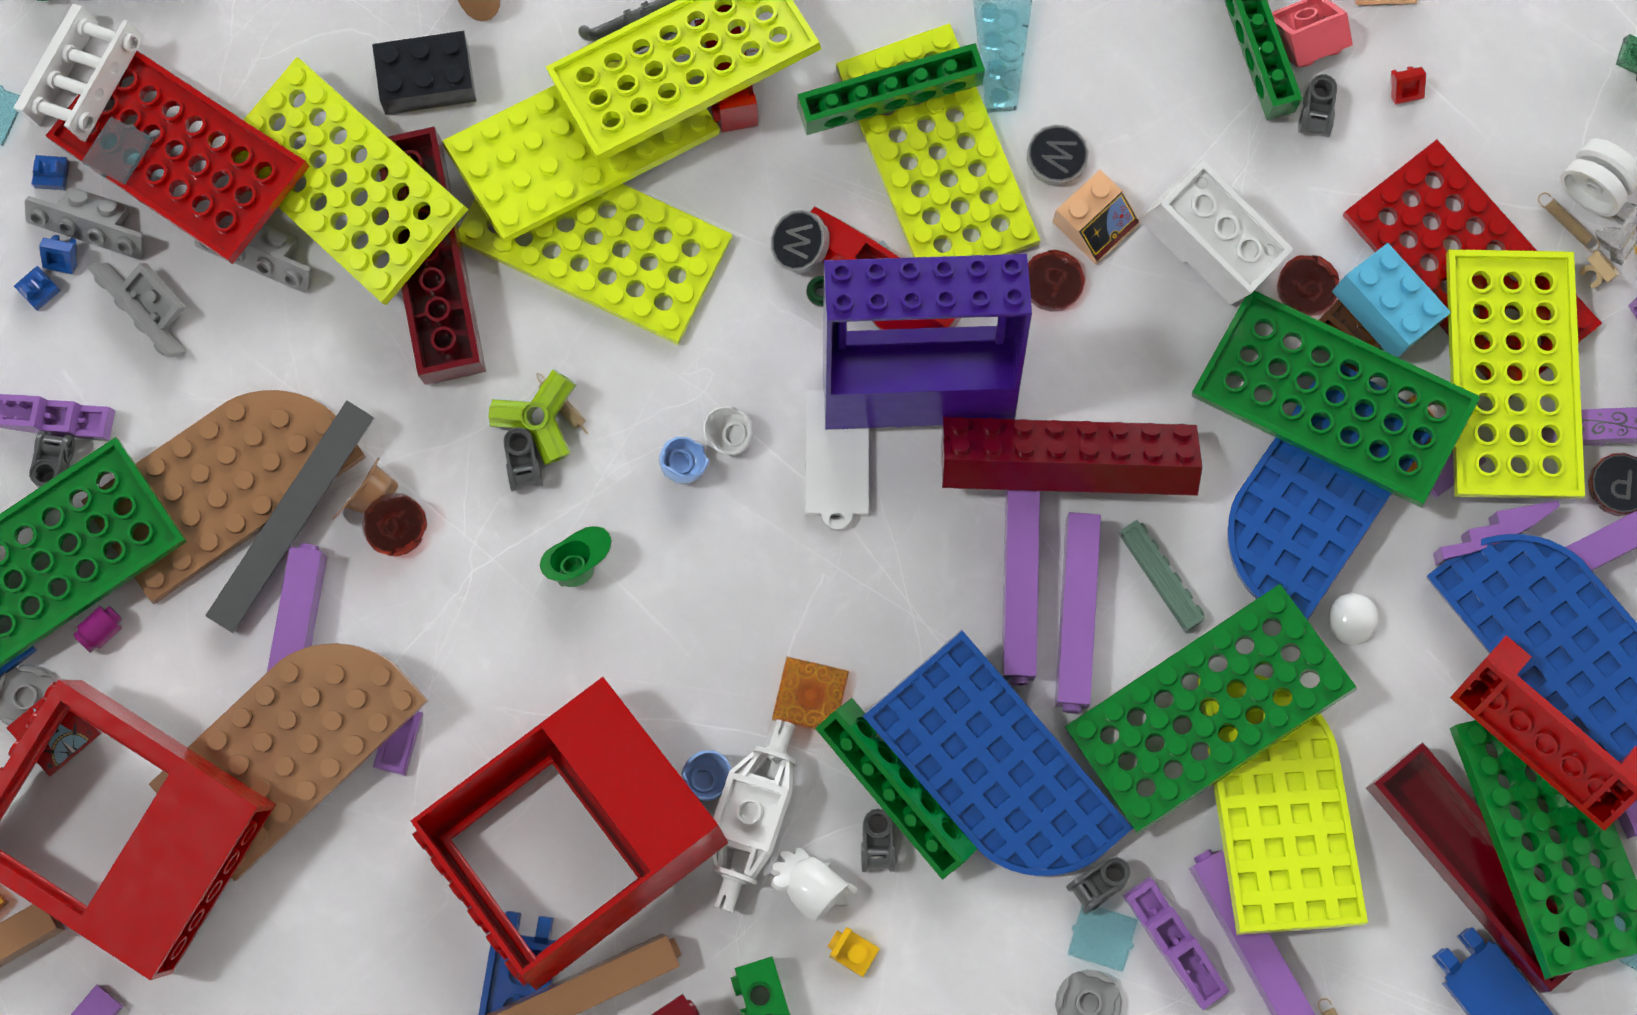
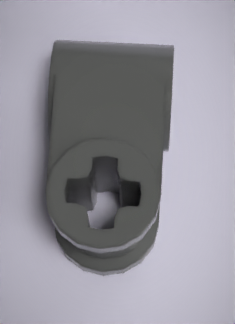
(1319, 111)
(50, 455)
(521, 465)
(877, 844)
(1095, 888)

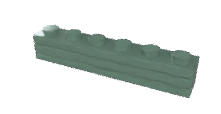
(1161, 576)

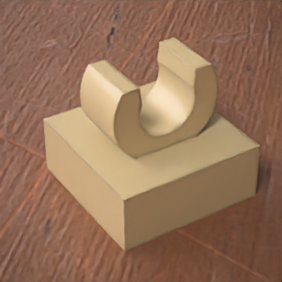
(1602, 266)

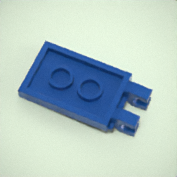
(1487, 980)
(499, 984)

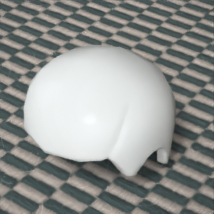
(728, 430)
(1353, 618)

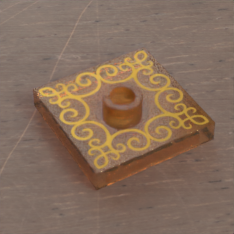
(808, 692)

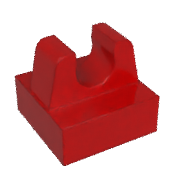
(1408, 85)

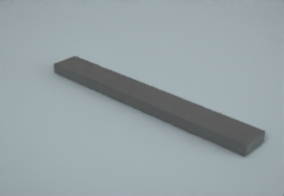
(289, 517)

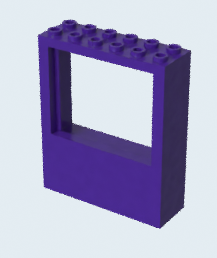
(923, 372)

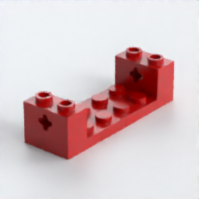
(1546, 737)

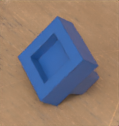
(50, 172)
(58, 254)
(37, 288)

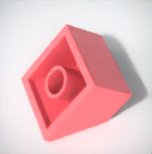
(1312, 30)

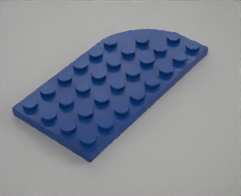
(1304, 516)
(1560, 616)
(995, 765)

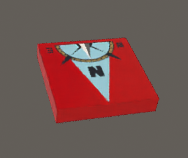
(66, 743)

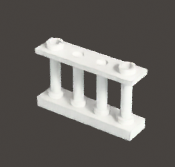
(58, 62)

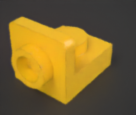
(852, 951)

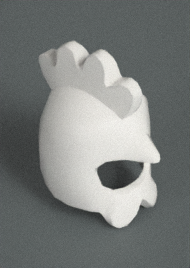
(810, 884)

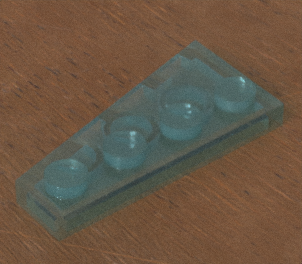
(1002, 46)

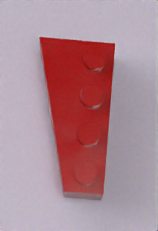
(739, 109)

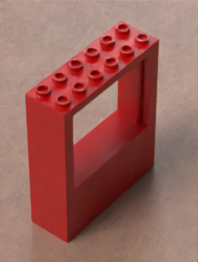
(625, 789)
(175, 855)

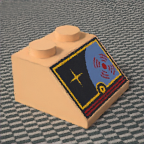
(1096, 217)

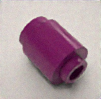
(98, 628)

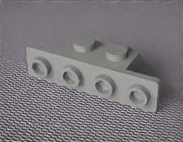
(87, 219)
(269, 257)
(146, 302)

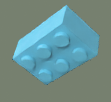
(1391, 301)

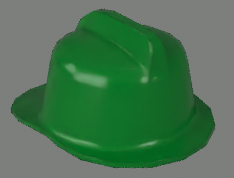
(575, 558)

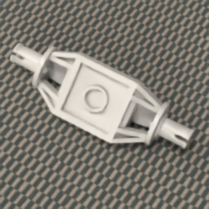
(753, 813)

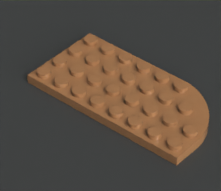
(227, 478)
(306, 731)

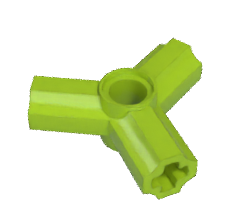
(546, 435)

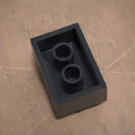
(424, 72)

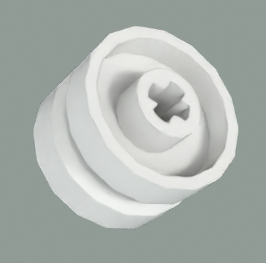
(1600, 177)

